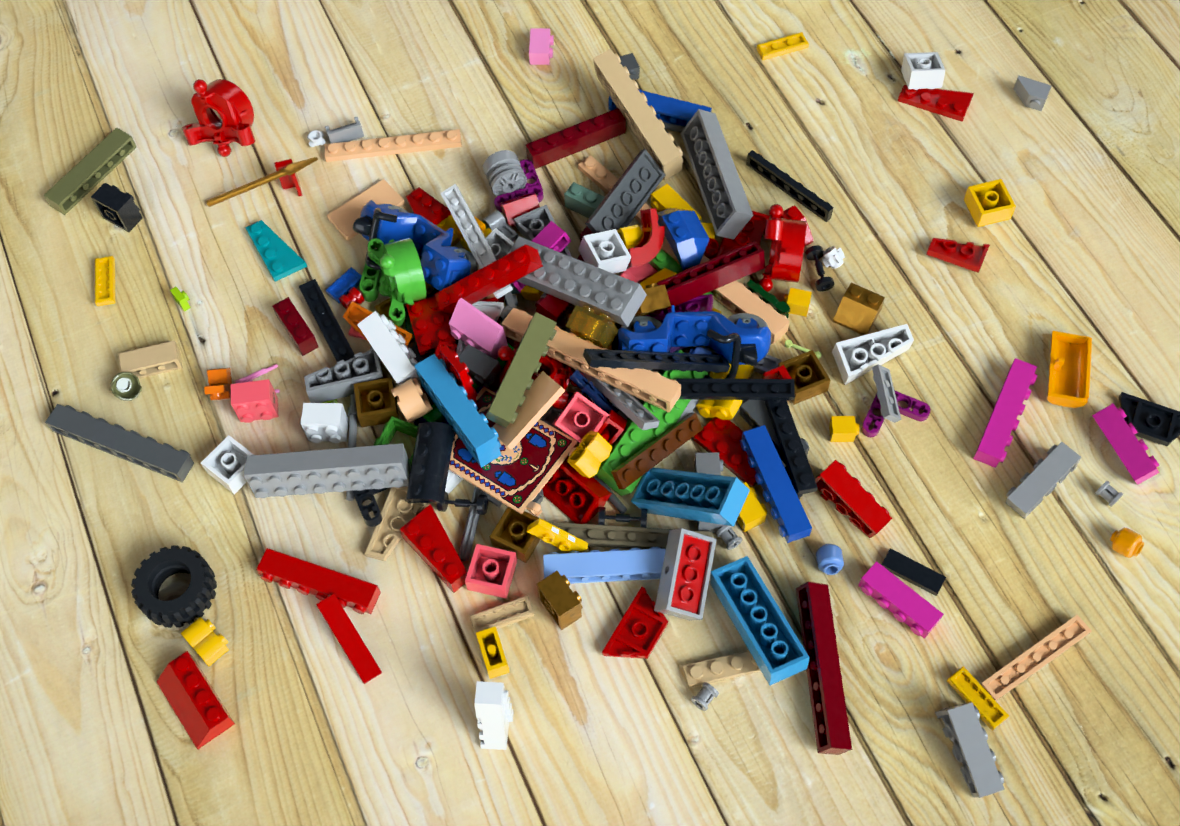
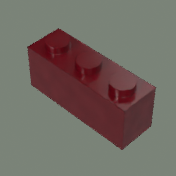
(295, 326)

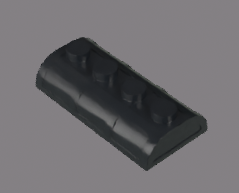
(430, 463)

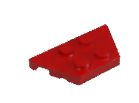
(637, 630)

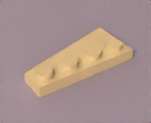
(395, 515)

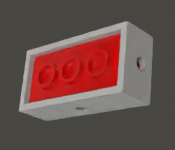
(685, 574)

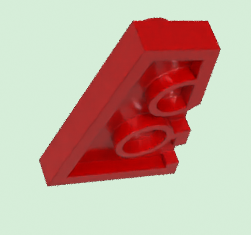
(427, 206)
(962, 255)

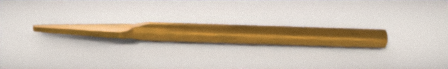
(289, 170)

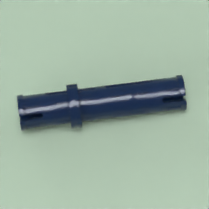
(592, 392)

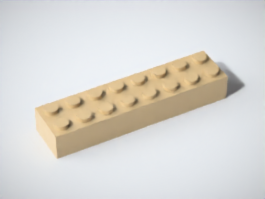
(638, 113)

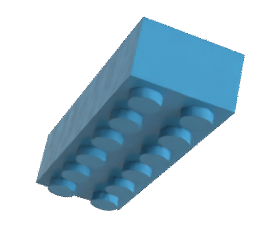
(459, 410)
(691, 496)
(759, 620)

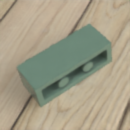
(582, 200)

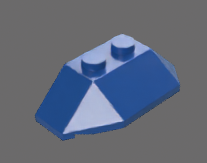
(684, 235)

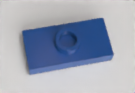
(342, 285)

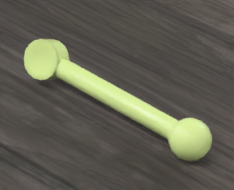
(788, 343)

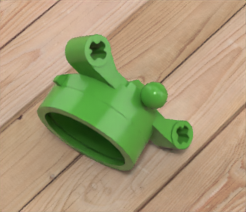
(401, 274)

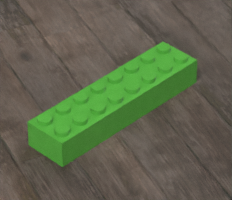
(635, 439)

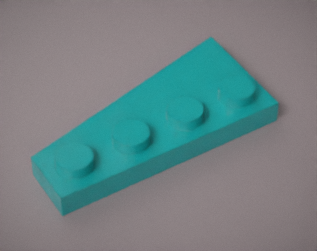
(274, 251)

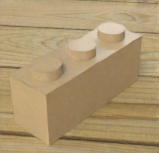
(152, 359)

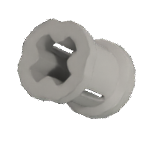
(1109, 493)
(729, 537)
(704, 696)

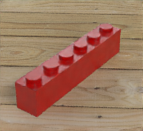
(490, 278)
(318, 581)

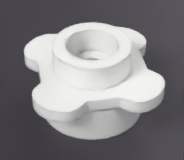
(316, 138)

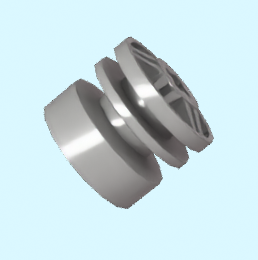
(504, 172)

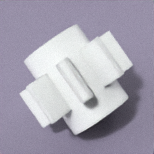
(833, 257)

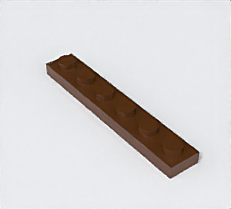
(656, 451)

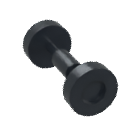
(823, 283)
(482, 503)
(622, 517)

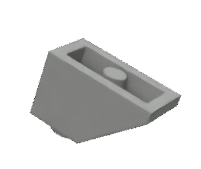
(1032, 92)

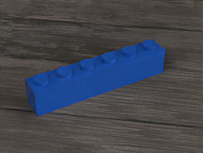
(669, 109)
(776, 484)

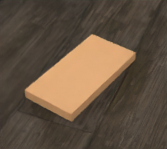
(345, 215)
(538, 400)

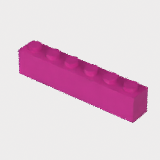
(1005, 413)

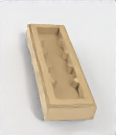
(503, 614)

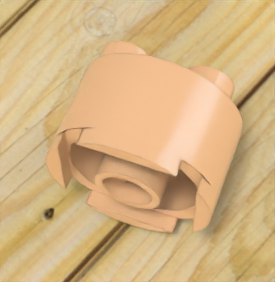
(412, 399)

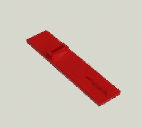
(349, 638)

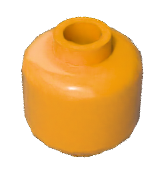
(1127, 542)

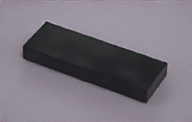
(913, 572)

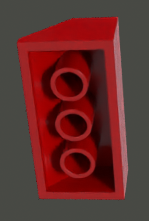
(575, 494)
(194, 700)

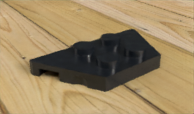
(1151, 419)

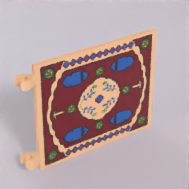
(519, 472)

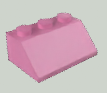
(477, 329)

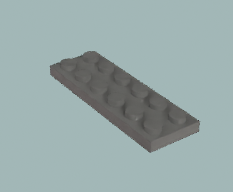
(627, 195)

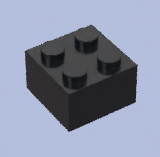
(117, 207)

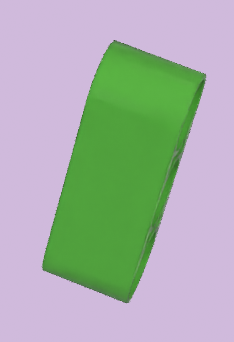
(370, 282)

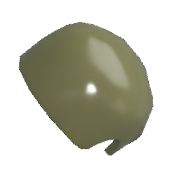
(126, 386)

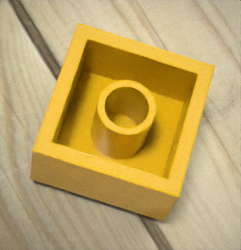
(989, 202)

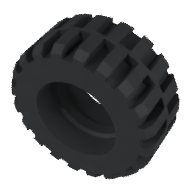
(157, 570)

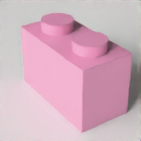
(540, 46)

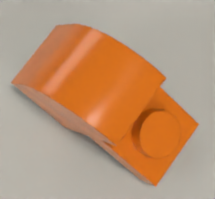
(219, 383)

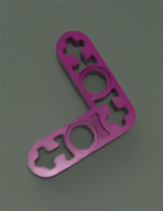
(534, 187)
(903, 411)

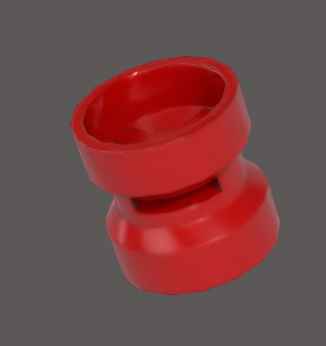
(711, 249)
(353, 295)

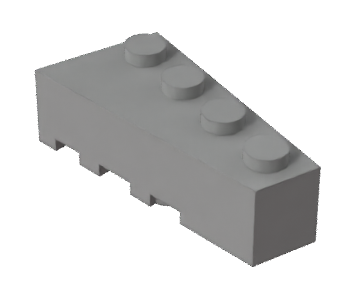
(1043, 480)

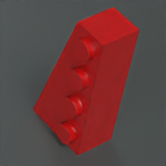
(852, 499)
(432, 544)

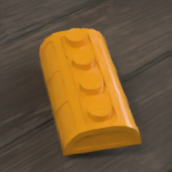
(1069, 369)

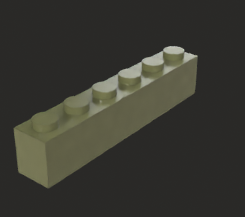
(90, 171)
(521, 369)

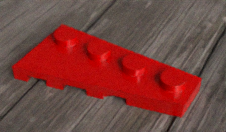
(939, 101)

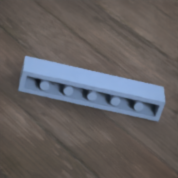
(607, 565)

